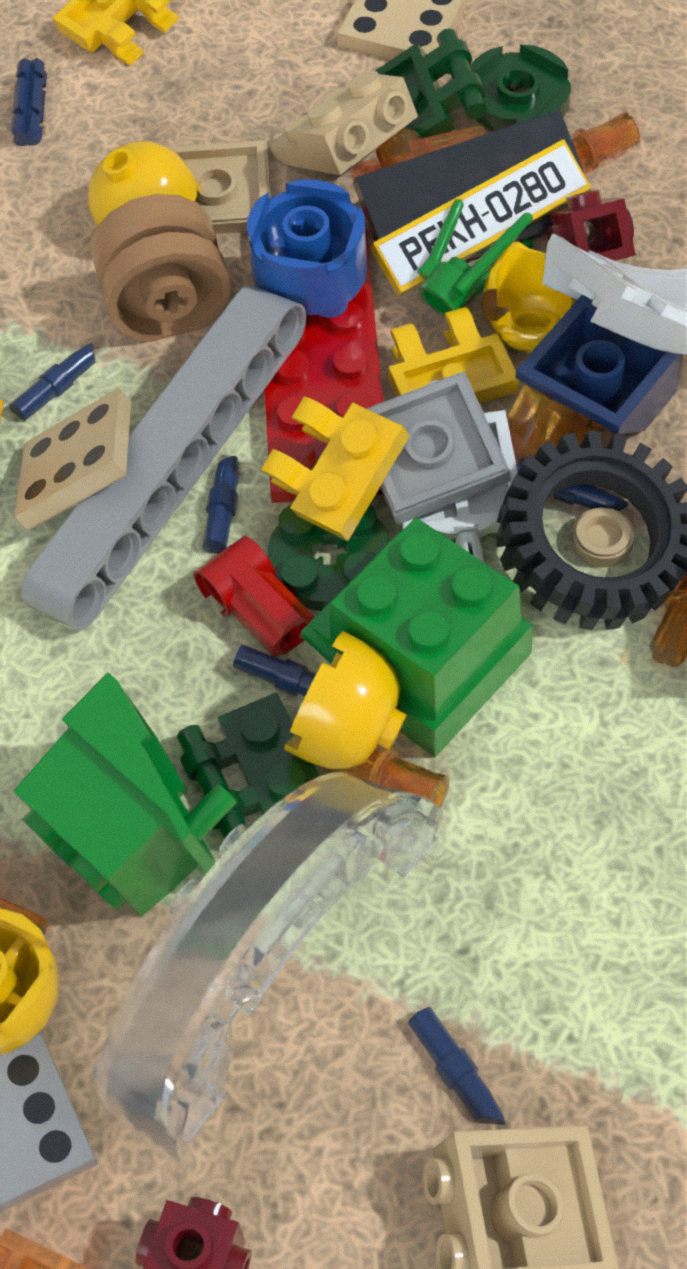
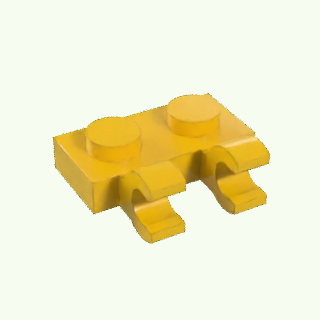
(103, 22)
(482, 359)
(348, 471)

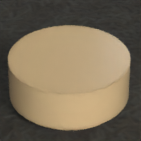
(603, 537)

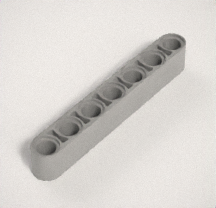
(165, 457)

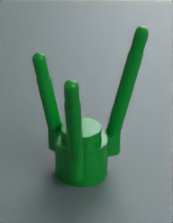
(455, 282)

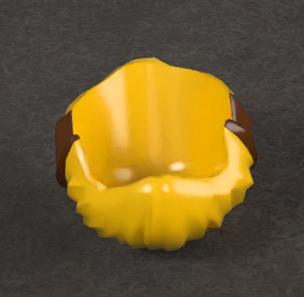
(518, 302)

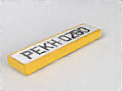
(488, 211)

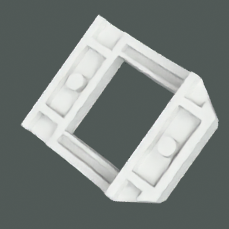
(629, 299)

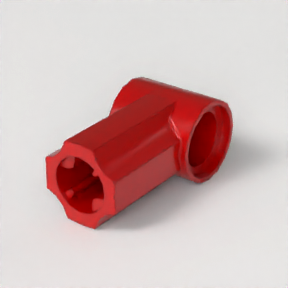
(248, 588)

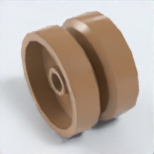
(160, 267)

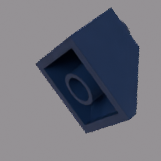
(601, 372)

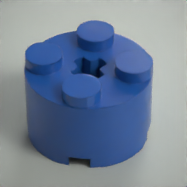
(309, 246)

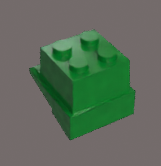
(441, 624)
(114, 803)

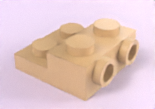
(346, 124)
(519, 1200)

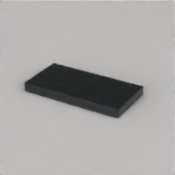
(421, 184)

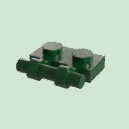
(429, 99)
(256, 742)

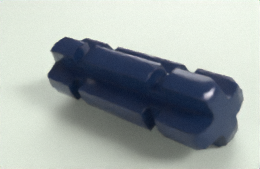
(29, 102)

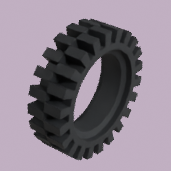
(558, 581)

